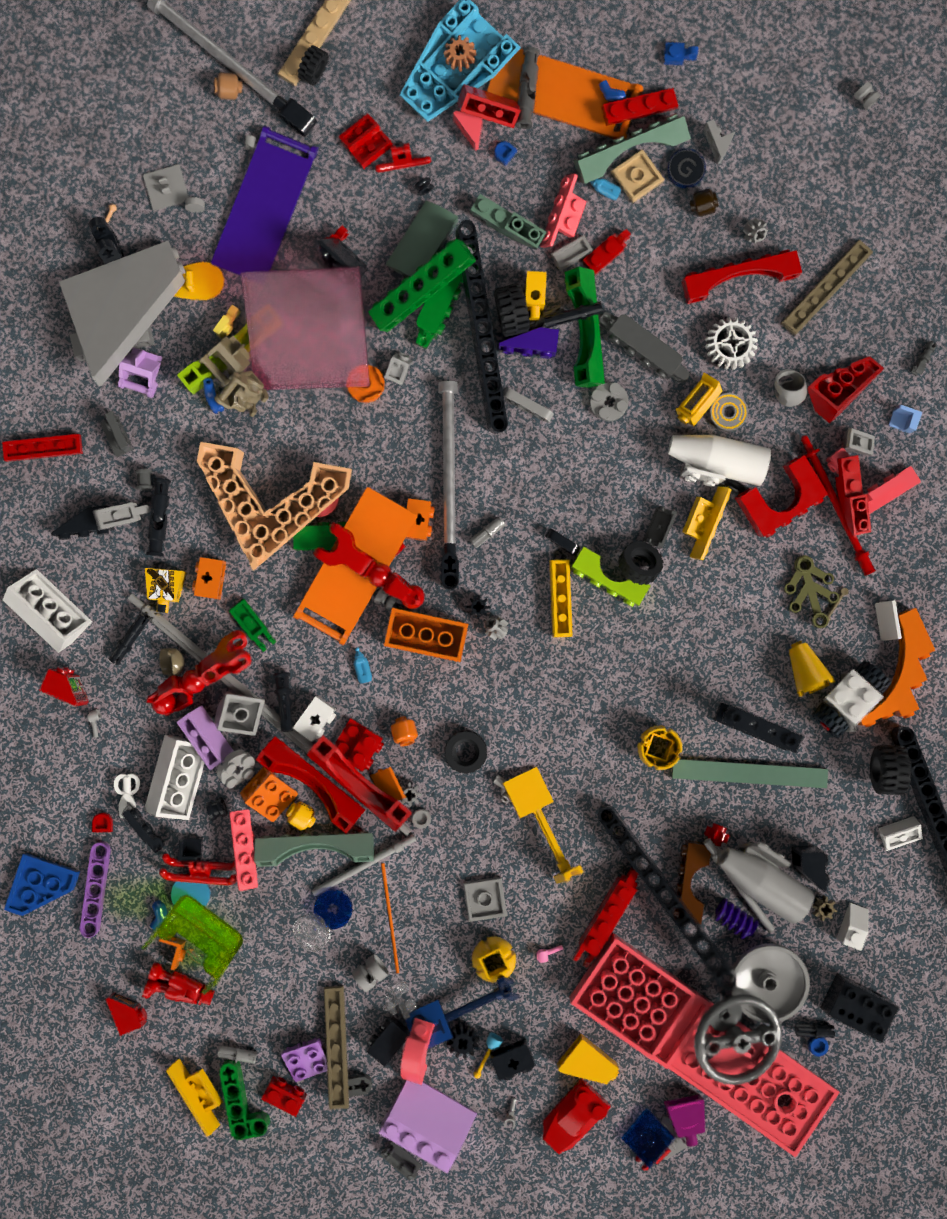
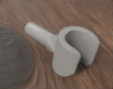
(250, 142)
(93, 716)
(510, 1116)

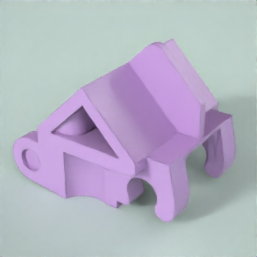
(142, 365)

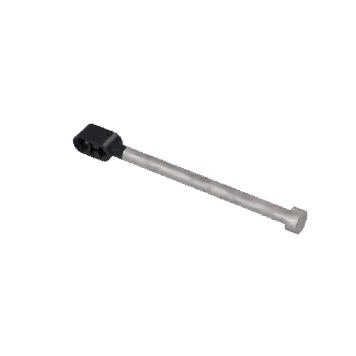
(289, 111)
(448, 389)

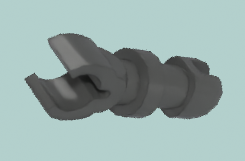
(923, 358)

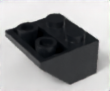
(812, 865)

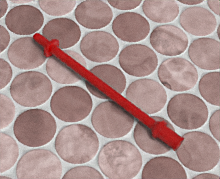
(861, 555)

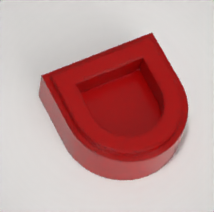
(102, 823)

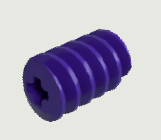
(736, 918)

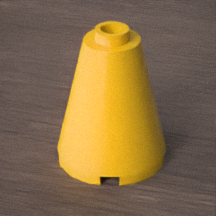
(808, 669)

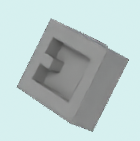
(398, 368)

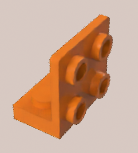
(268, 794)

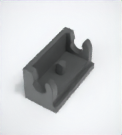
(659, 527)

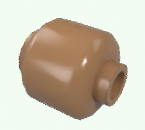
(227, 86)

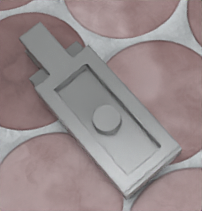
(119, 515)

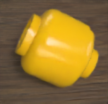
(300, 815)

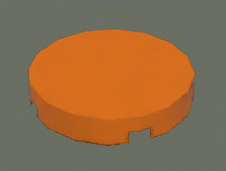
(372, 392)

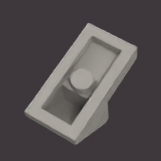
(718, 144)
(858, 442)

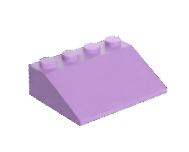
(428, 1124)

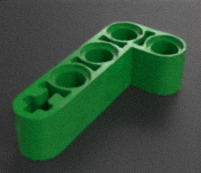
(239, 1098)

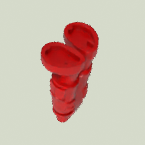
(179, 988)

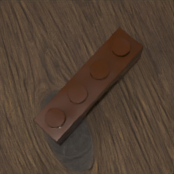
(694, 858)

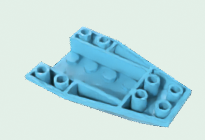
(433, 83)

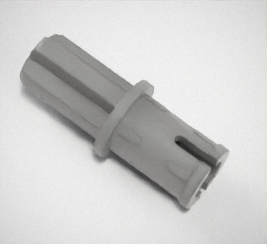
(487, 532)
(237, 1054)

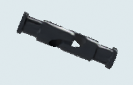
(159, 502)

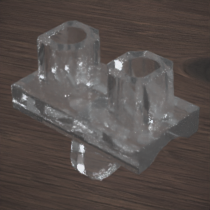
(403, 1007)

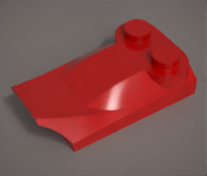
(574, 1117)

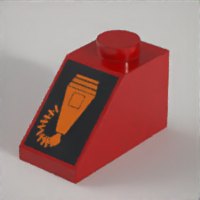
(126, 1013)

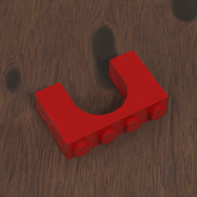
(808, 492)

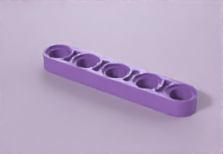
(89, 897)

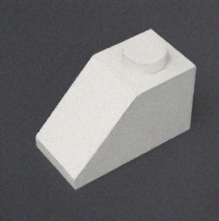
(854, 927)

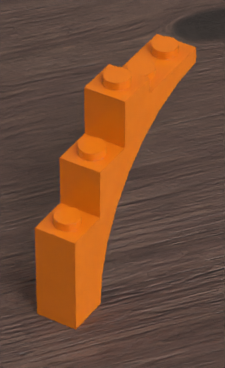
(908, 674)

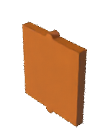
(388, 783)

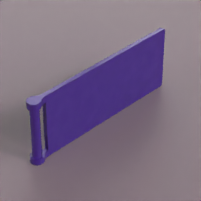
(263, 205)

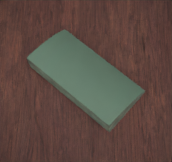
(422, 239)

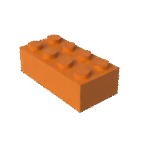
(426, 635)

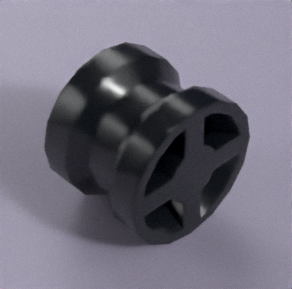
(216, 809)

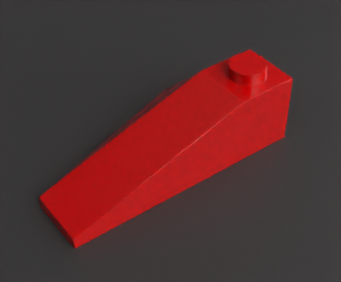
(837, 390)

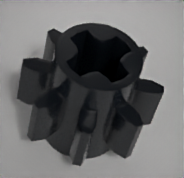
(482, 603)

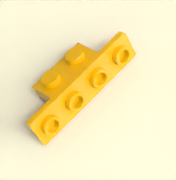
(704, 521)
(198, 1095)

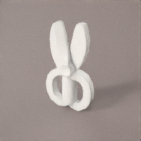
(127, 793)

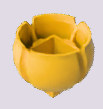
(671, 754)
(487, 948)

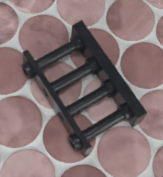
(758, 727)

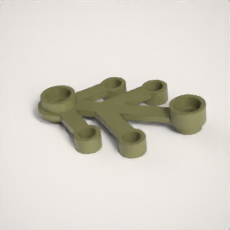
(811, 589)

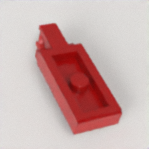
(607, 252)

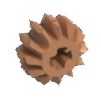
(457, 47)

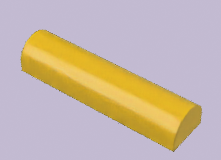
(560, 598)

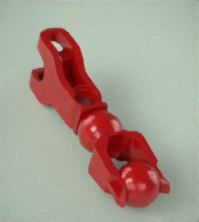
(366, 566)
(210, 669)

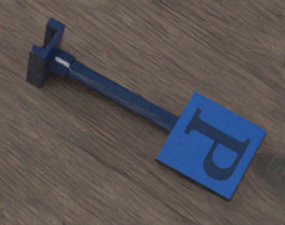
(434, 1012)

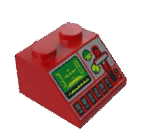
(64, 686)

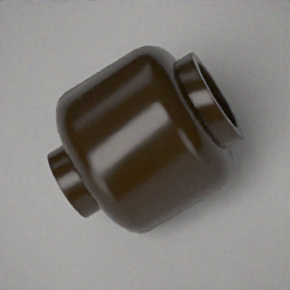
(704, 202)

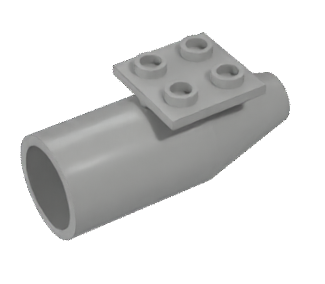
(759, 877)

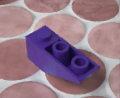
(537, 341)

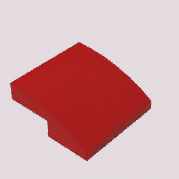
(365, 141)

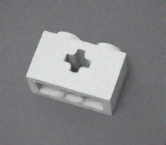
(305, 724)

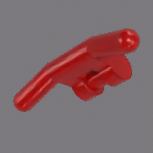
(402, 163)

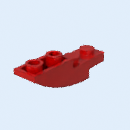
(851, 496)

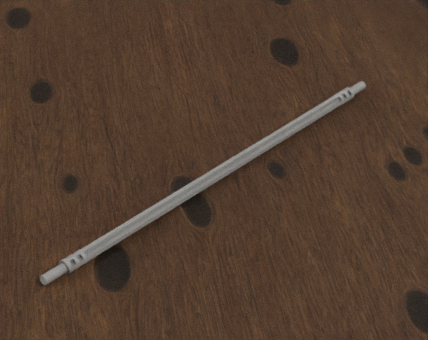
(229, 680)

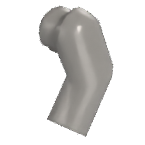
(504, 796)

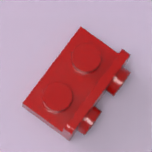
(284, 1096)

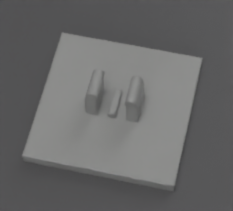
(166, 187)

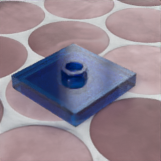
(648, 1138)

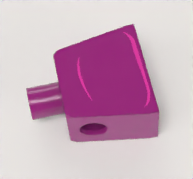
(687, 1117)

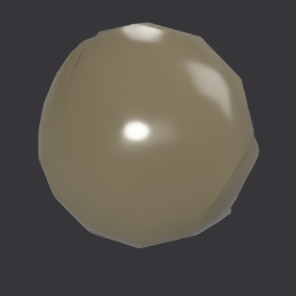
(171, 661)

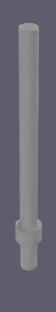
(397, 847)
(751, 902)

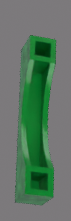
(589, 363)

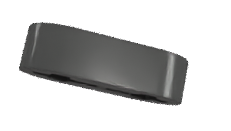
(356, 1080)

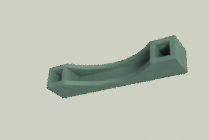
(594, 164)
(273, 851)

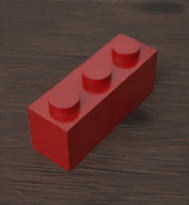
(488, 106)

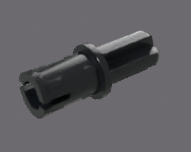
(814, 1031)

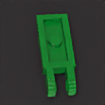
(251, 623)

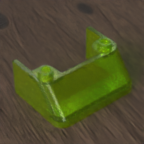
(202, 930)

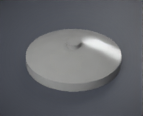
(773, 976)

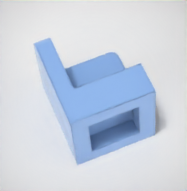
(905, 419)

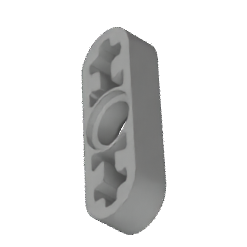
(527, 405)

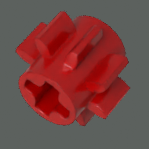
(717, 834)

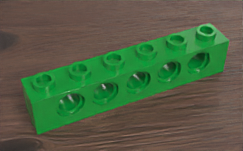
(431, 285)

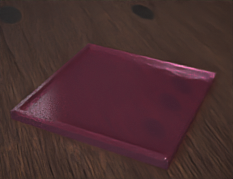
(306, 328)

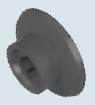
(727, 1018)

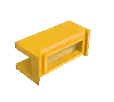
(699, 400)

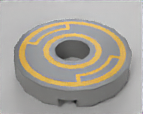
(739, 408)

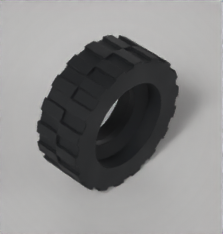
(635, 573)
(465, 766)

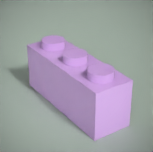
(205, 737)

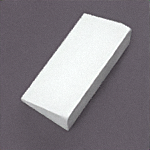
(888, 620)
(900, 833)

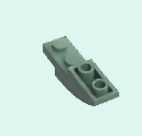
(506, 223)

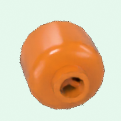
(404, 731)

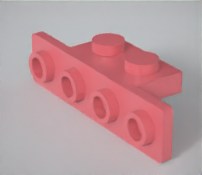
(566, 212)
(891, 488)
(243, 849)

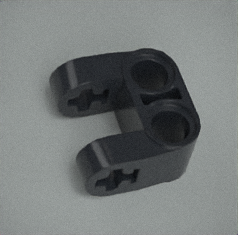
(106, 240)

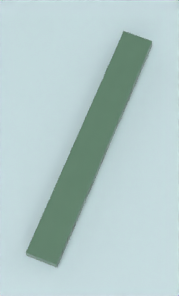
(750, 773)

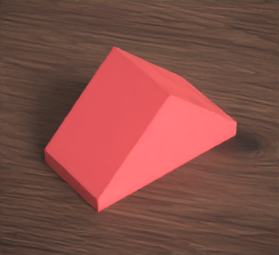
(470, 127)

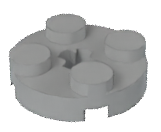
(618, 407)
(232, 776)

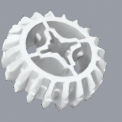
(730, 328)

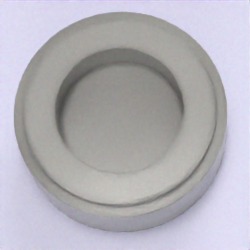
(194, 204)
(421, 818)

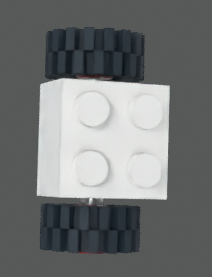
(851, 699)

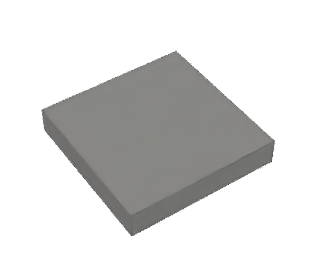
(485, 899)

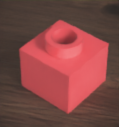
(832, 460)

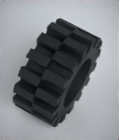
(313, 65)

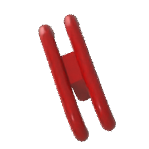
(199, 871)

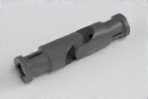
(527, 87)

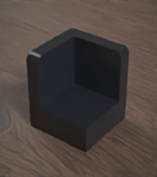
(190, 848)

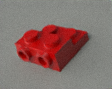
(359, 744)

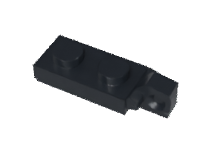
(143, 829)

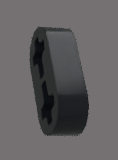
(562, 542)

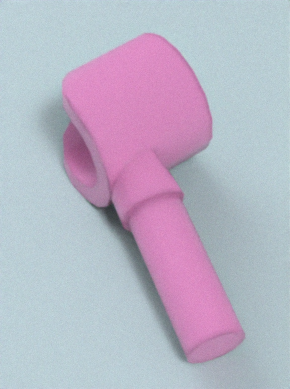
(542, 954)

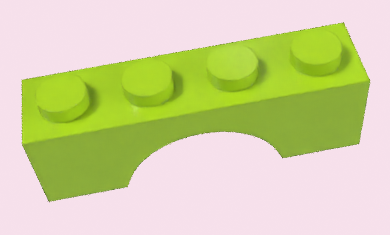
(588, 565)

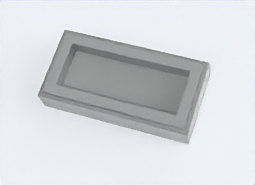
(571, 252)

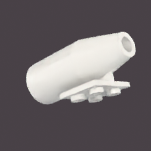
(716, 458)

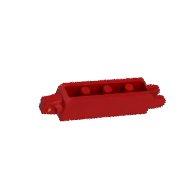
(607, 917)

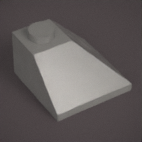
(239, 714)

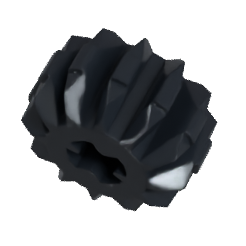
(469, 1046)

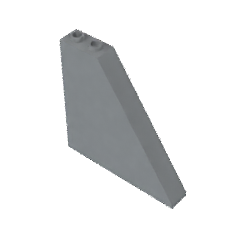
(120, 302)

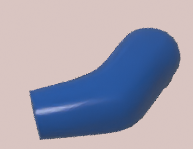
(209, 390)

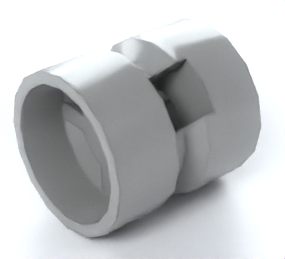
(377, 971)

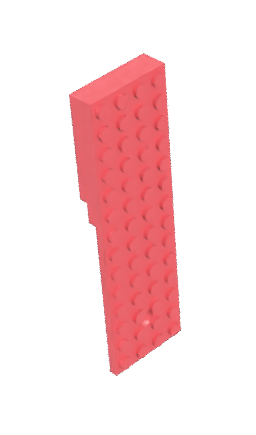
(661, 1019)

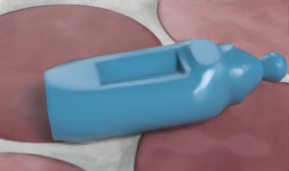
(606, 188)
(362, 667)

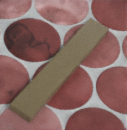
(827, 287)
(336, 1047)

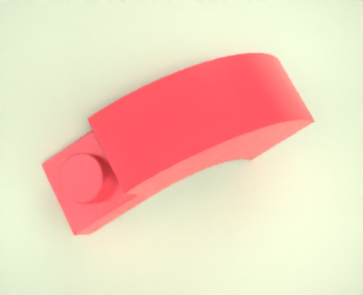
(415, 1050)

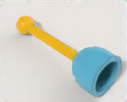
(493, 1042)

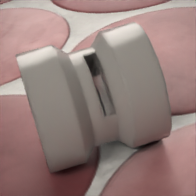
(865, 96)

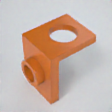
(180, 952)

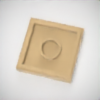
(637, 176)

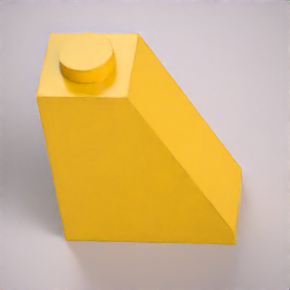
(588, 1062)

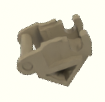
(232, 354)
(242, 393)

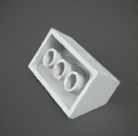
(46, 610)
(175, 779)

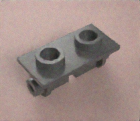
(401, 1160)

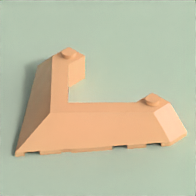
(263, 530)

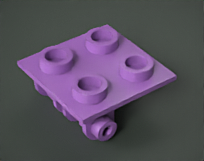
(306, 1059)

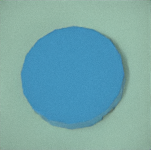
(196, 890)

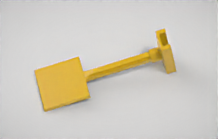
(528, 796)

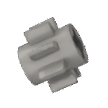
(755, 230)
(496, 627)
(414, 791)

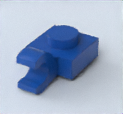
(676, 54)

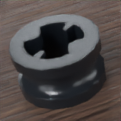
(424, 186)

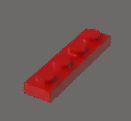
(639, 106)
(42, 447)

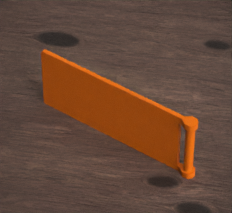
(564, 93)
(339, 591)

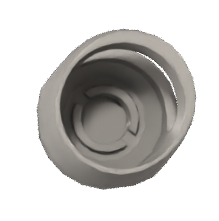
(790, 392)

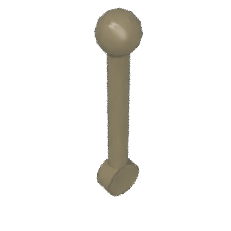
(844, 591)

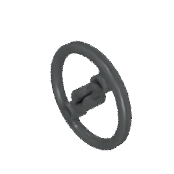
(738, 1039)

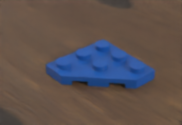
(38, 884)

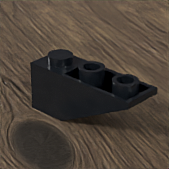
(81, 525)

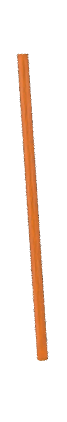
(390, 917)

